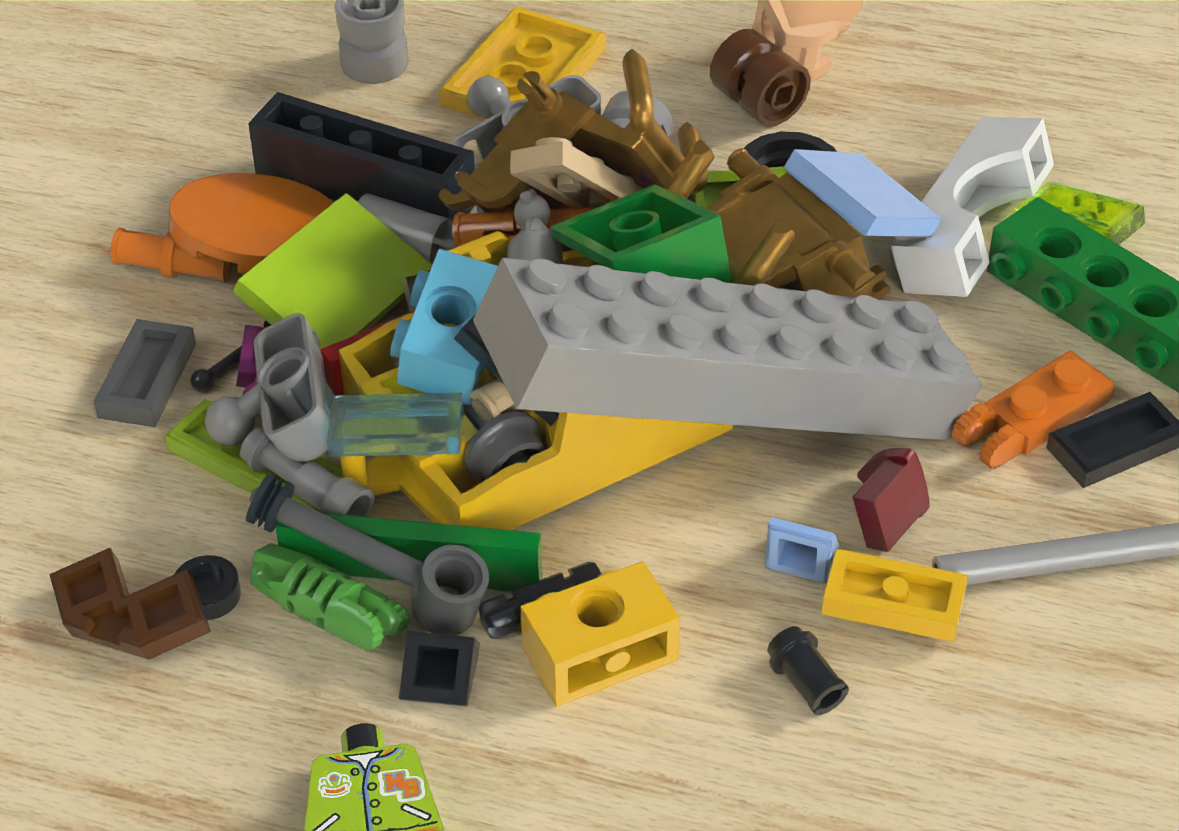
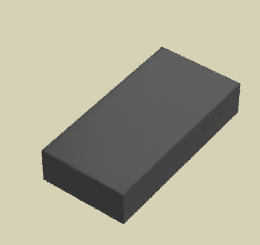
(145, 373)

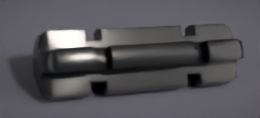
(502, 614)

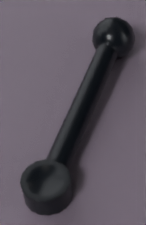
(203, 380)

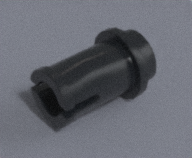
(796, 656)

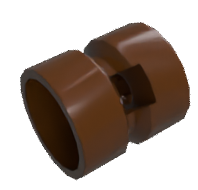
(760, 77)

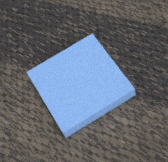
(862, 193)

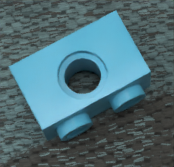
(425, 348)

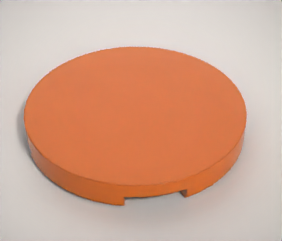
(241, 216)

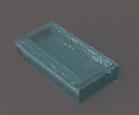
(395, 424)

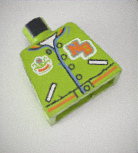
(370, 787)

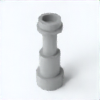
(311, 480)

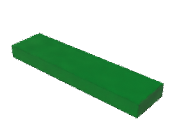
(510, 555)

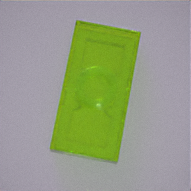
(1104, 214)

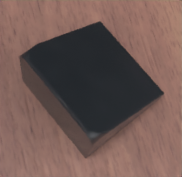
(438, 668)

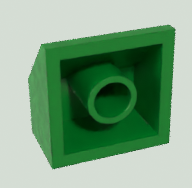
(650, 234)

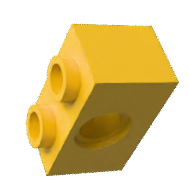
(600, 633)

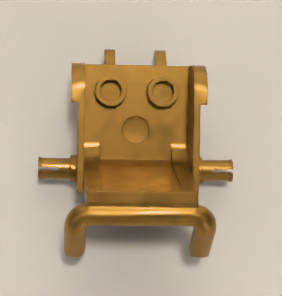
(635, 151)
(782, 230)

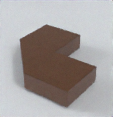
(143, 624)

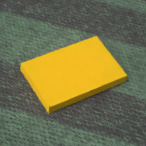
(525, 44)

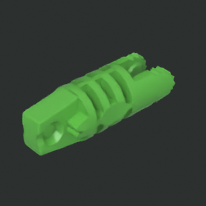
(327, 597)

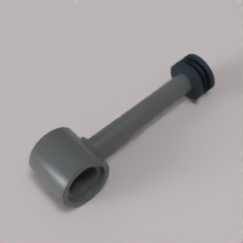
(445, 566)

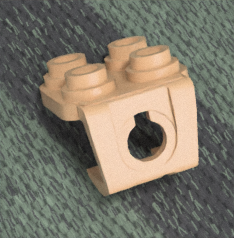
(805, 26)

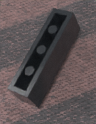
(355, 155)

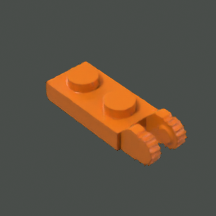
(1033, 408)

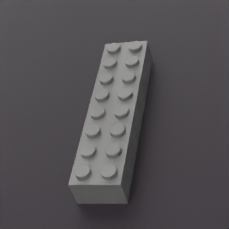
(720, 352)

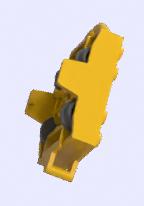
(516, 461)

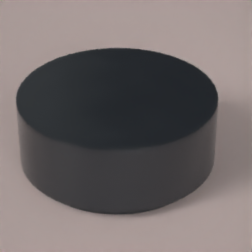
(216, 584)

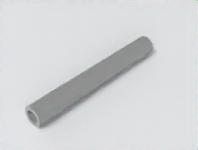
(1063, 554)

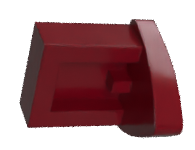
(890, 497)

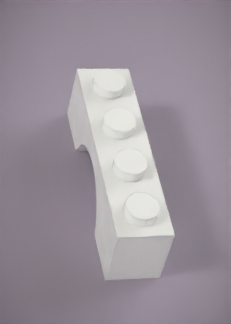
(993, 166)

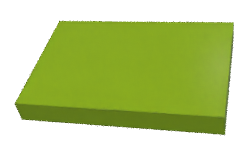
(335, 271)

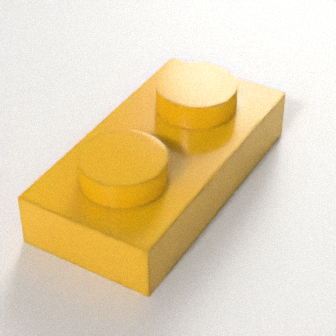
(894, 595)

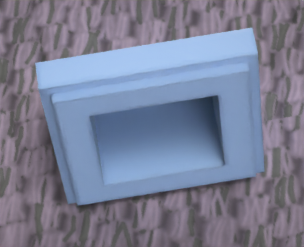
(800, 550)

